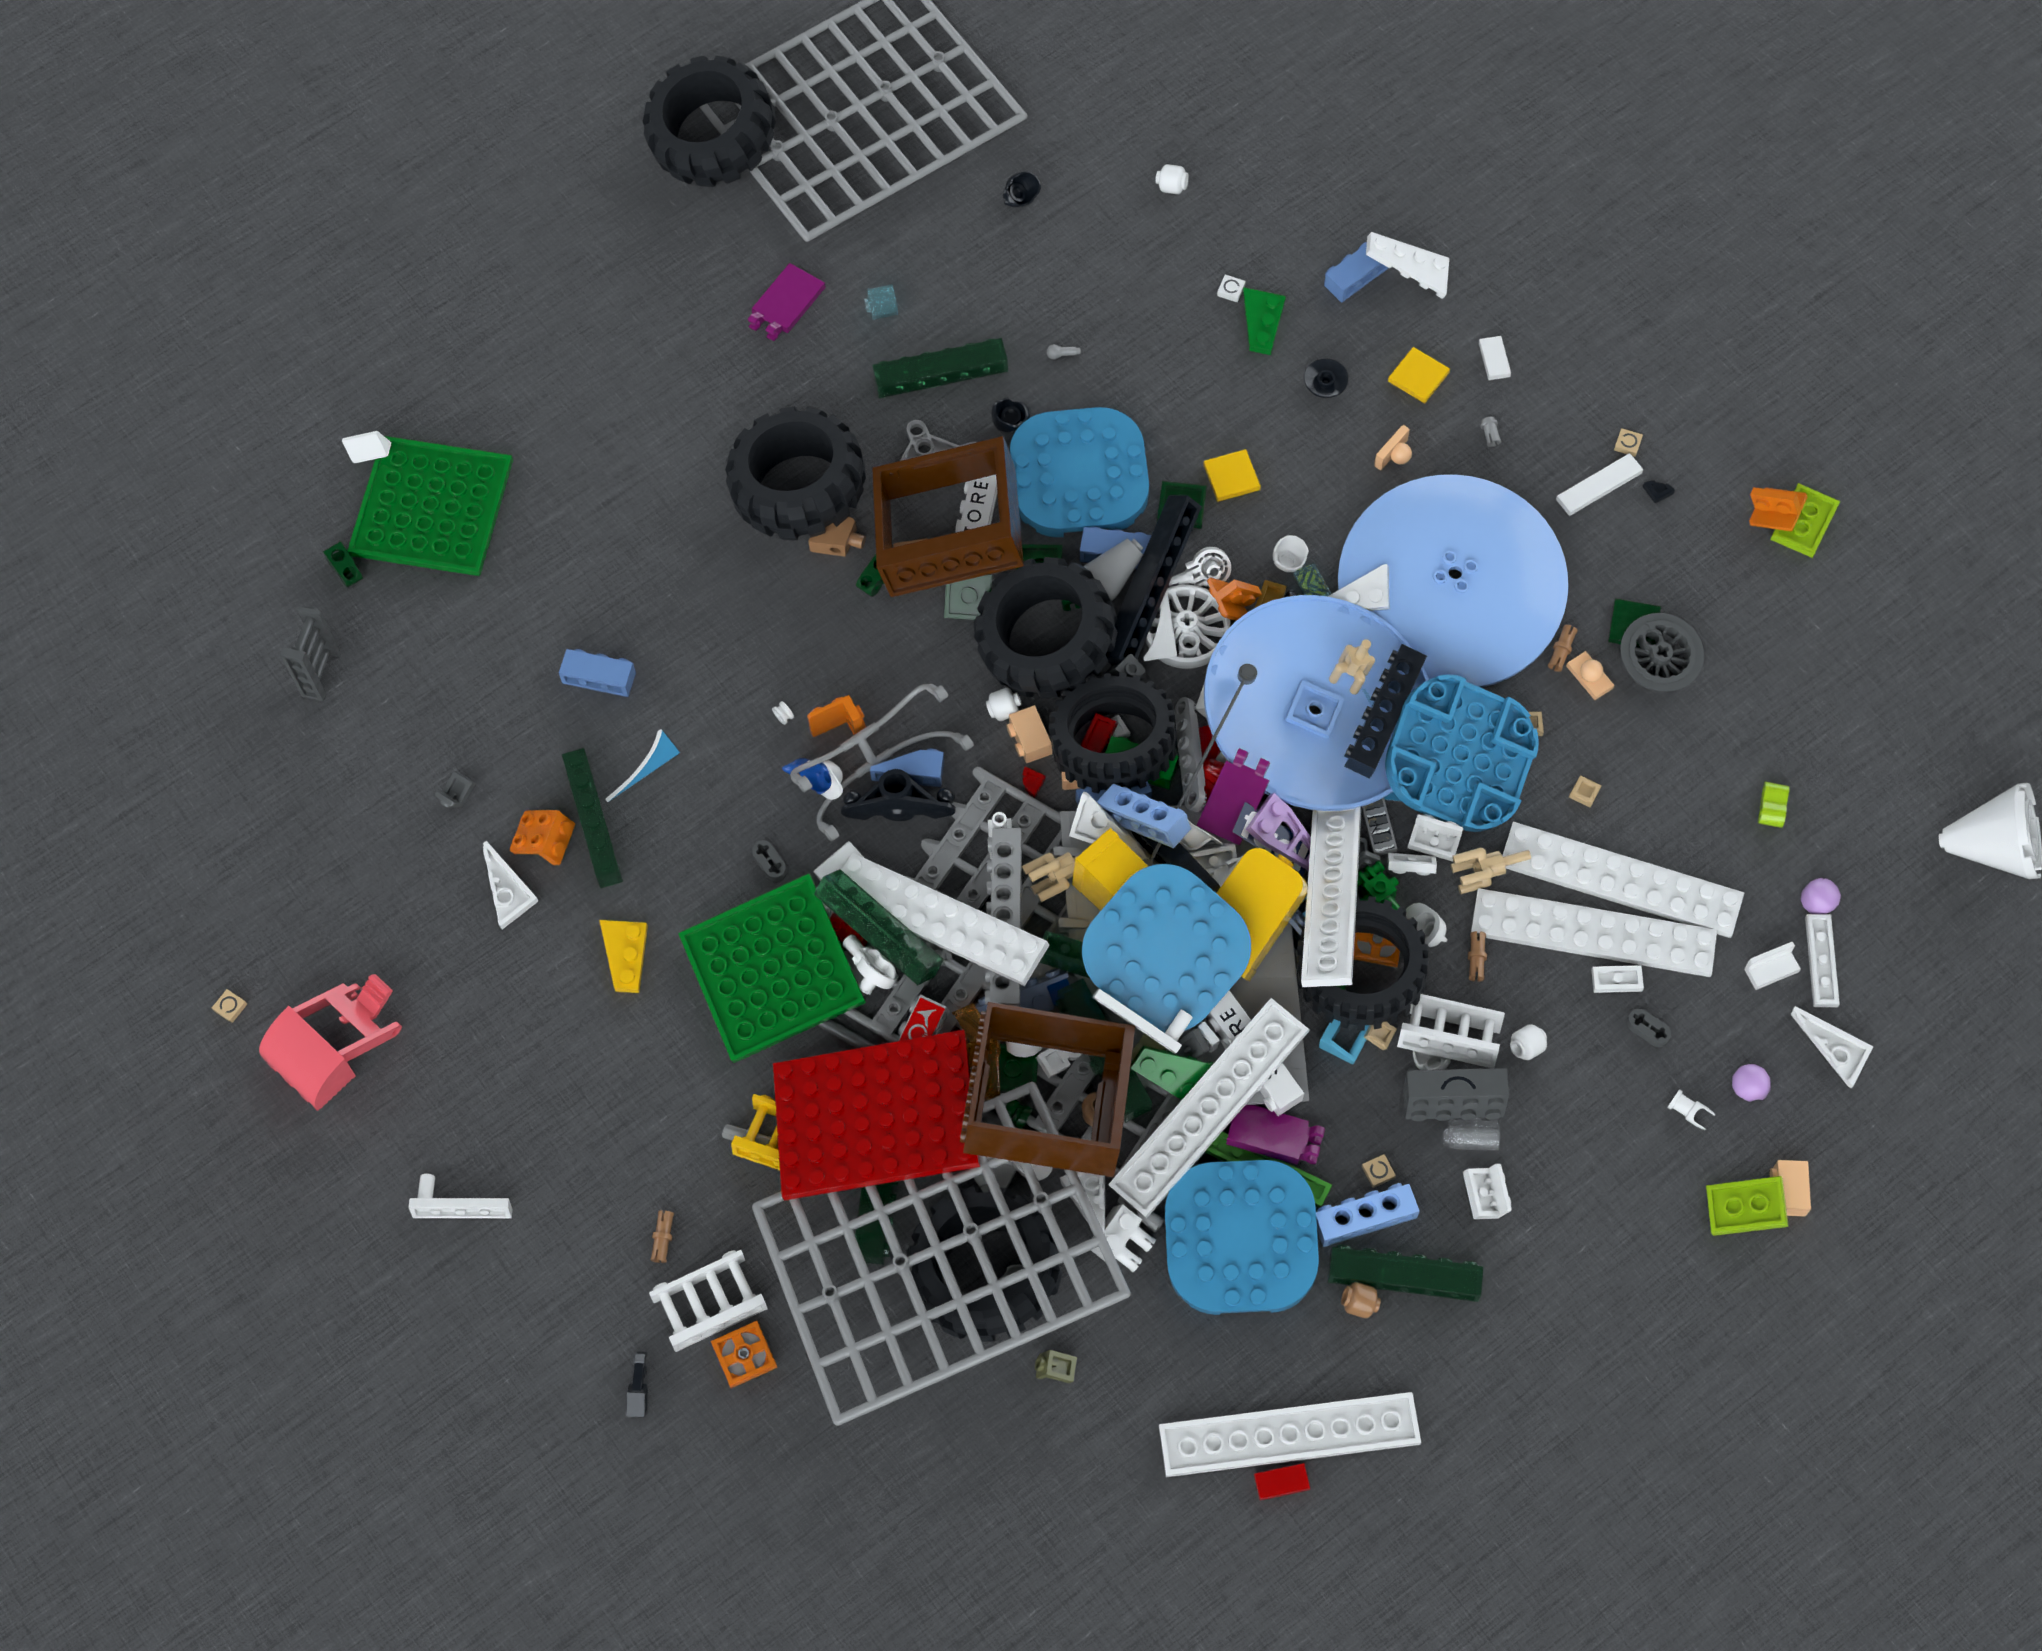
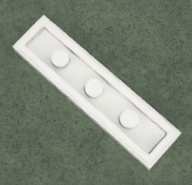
(1599, 484)
(1822, 960)

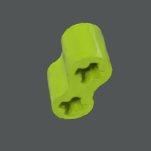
(1773, 804)

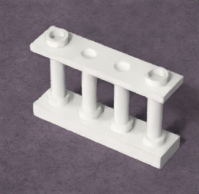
(1450, 1045)
(707, 1325)

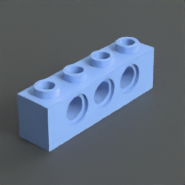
(1145, 815)
(1332, 1232)

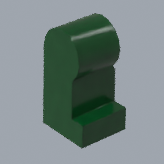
(343, 564)
(870, 579)

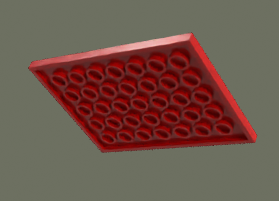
(872, 1115)

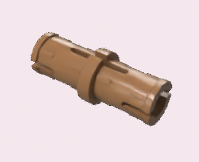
(1562, 648)
(1477, 956)
(662, 1236)

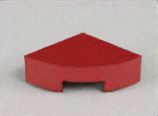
(1032, 781)

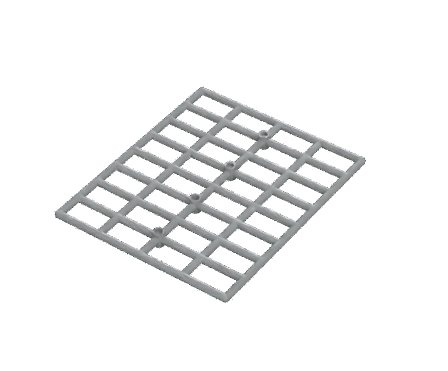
(884, 93)
(903, 1265)

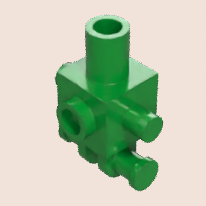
(1378, 886)

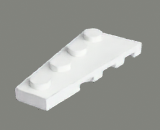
(1411, 261)

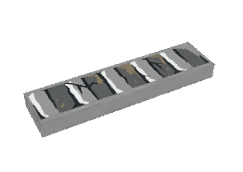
(1379, 828)

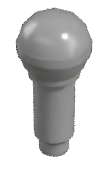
(1055, 351)

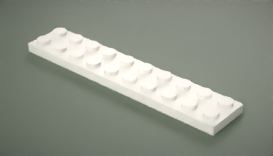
(1624, 880)
(1331, 898)
(950, 922)
(1594, 932)
(1208, 1107)
(1289, 1434)

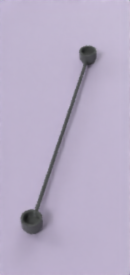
(1246, 675)

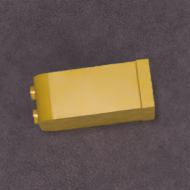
(1105, 868)
(1266, 897)

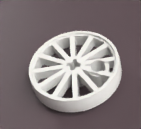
(1196, 628)

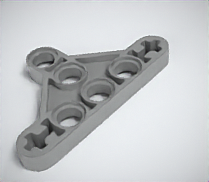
(935, 443)

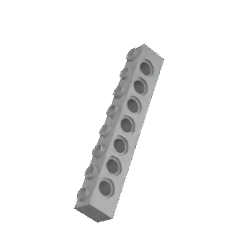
(1004, 841)

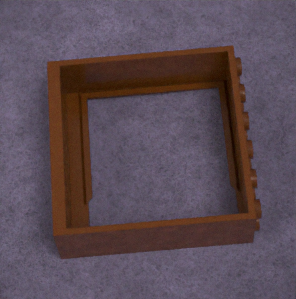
(953, 555)
(1060, 1033)

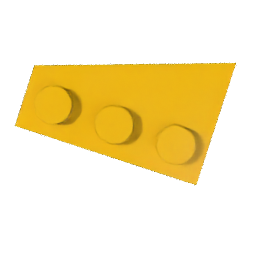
(625, 952)

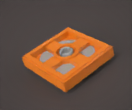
(1375, 950)
(744, 1354)

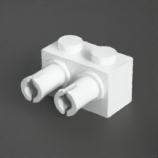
(1121, 1226)

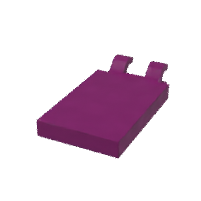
(785, 301)
(1232, 789)
(1274, 1135)

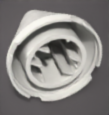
(2000, 834)

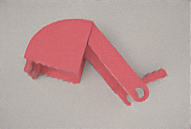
(307, 1058)

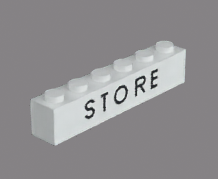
(979, 503)
(1280, 1089)

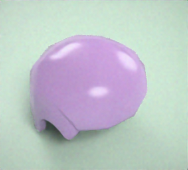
(1820, 896)
(1751, 1082)

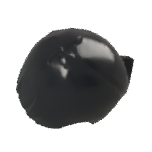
(1021, 189)
(1009, 414)

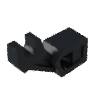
(638, 1392)

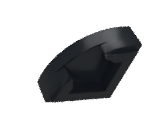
(1658, 491)

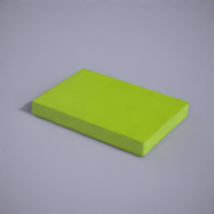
(1811, 522)
(1747, 1206)

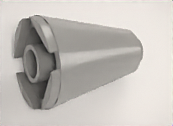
(1116, 566)

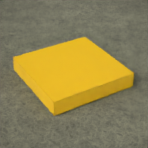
(1419, 375)
(1231, 475)

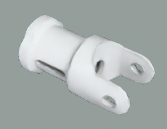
(1687, 1107)

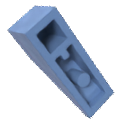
(922, 766)

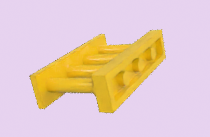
(747, 1147)

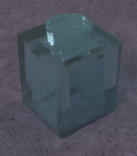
(881, 302)

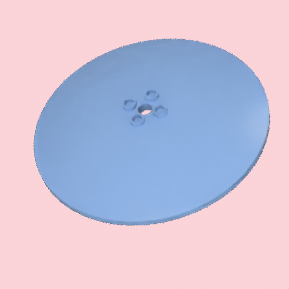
(1509, 565)
(1295, 650)

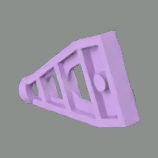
(1266, 822)

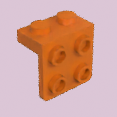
(835, 714)
(543, 834)

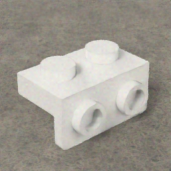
(1435, 837)
(1487, 1192)

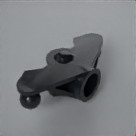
(902, 806)

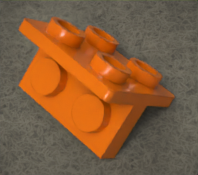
(1776, 508)
(1233, 596)

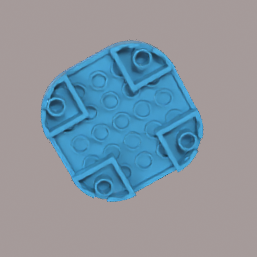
(1080, 470)
(1461, 753)
(1166, 946)
(1241, 1237)

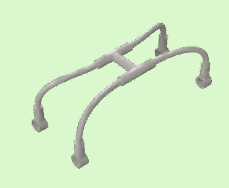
(860, 739)

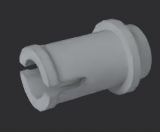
(1490, 429)

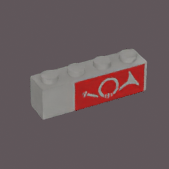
(925, 1019)

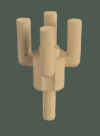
(1355, 663)
(1484, 867)
(1056, 869)

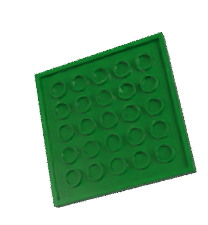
(431, 506)
(771, 968)

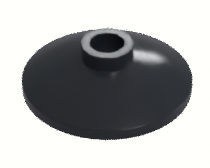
(1326, 370)

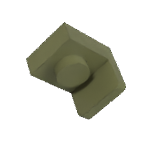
(1055, 1366)

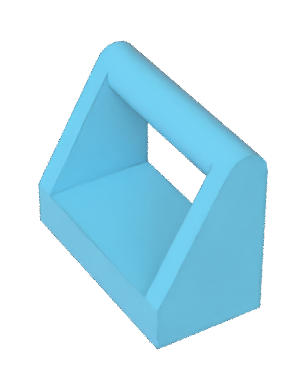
(1327, 1043)

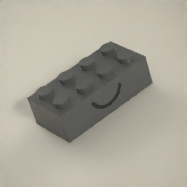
(1455, 1094)

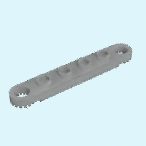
(1190, 753)

